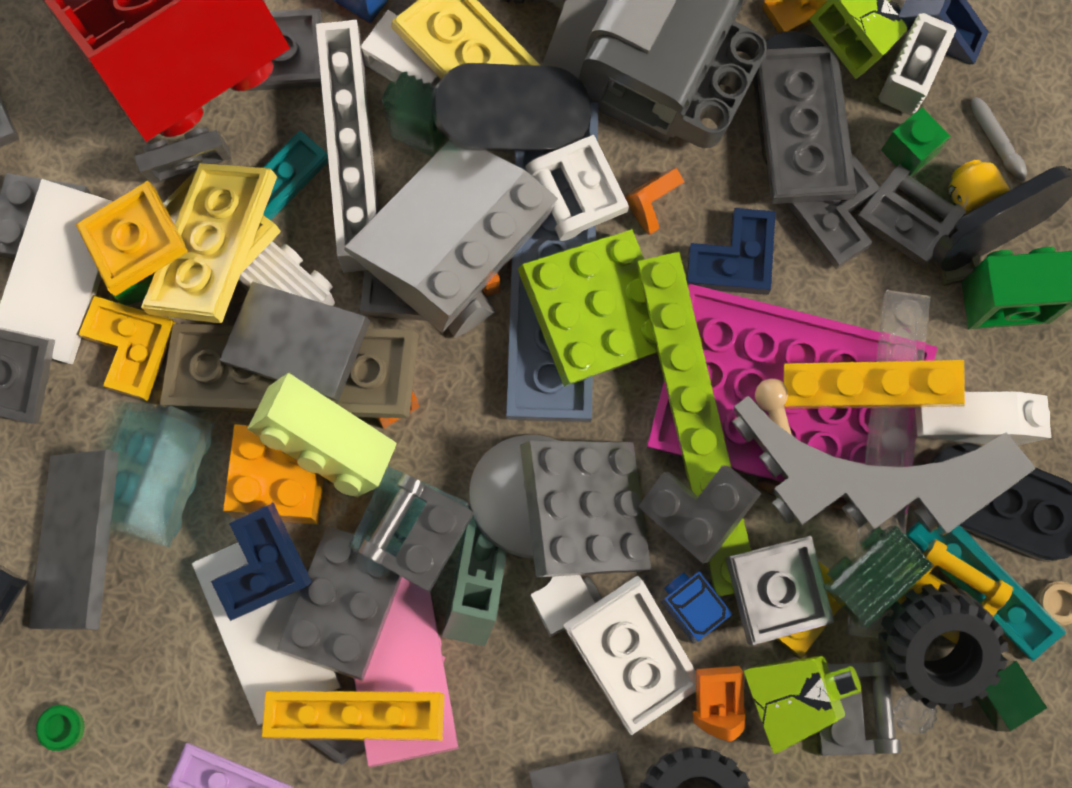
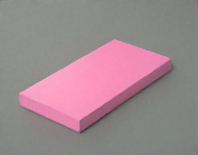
(409, 661)

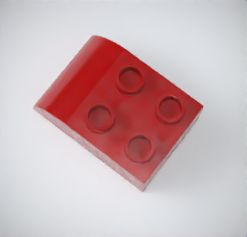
(171, 54)

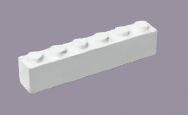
(347, 133)

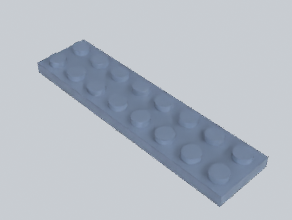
(533, 380)

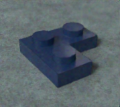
(742, 265)
(272, 565)

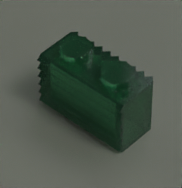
(410, 114)
(876, 574)

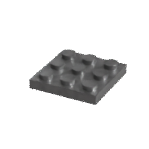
(584, 508)

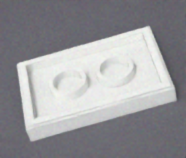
(633, 655)

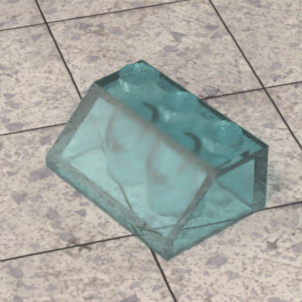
(156, 470)

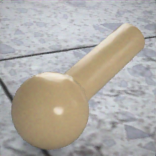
(771, 397)

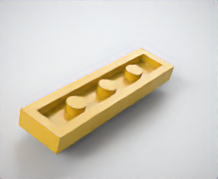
(875, 384)
(353, 715)

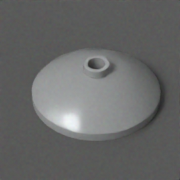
(500, 498)

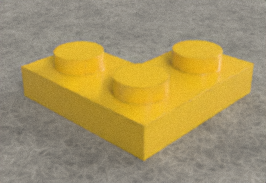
(139, 343)

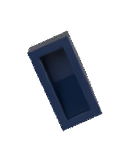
(969, 32)

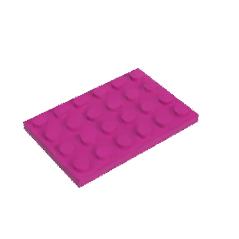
(751, 343)

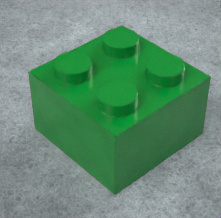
(1018, 288)

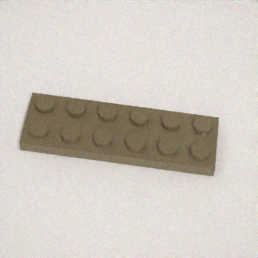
(198, 380)

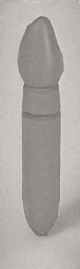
(1012, 161)

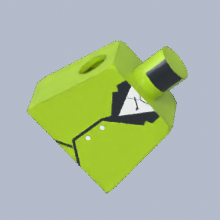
(859, 30)
(799, 697)

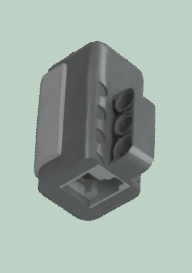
(663, 65)

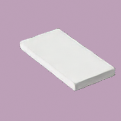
(53, 270)
(255, 639)

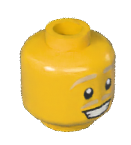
(976, 184)

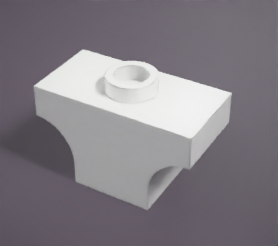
(563, 600)

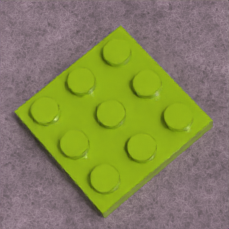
(591, 306)

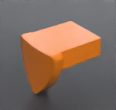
(642, 197)
(720, 702)

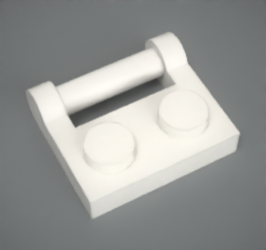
(590, 183)

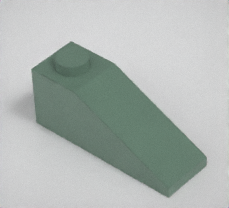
(474, 589)

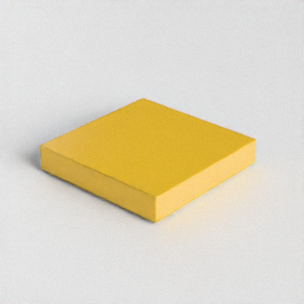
(131, 238)

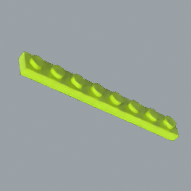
(689, 392)

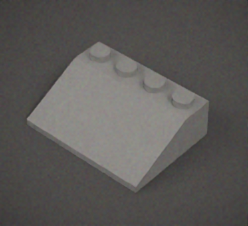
(452, 230)

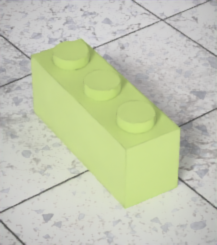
(322, 436)

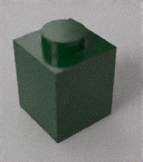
(1011, 700)

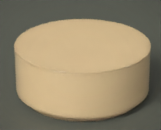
(1057, 601)

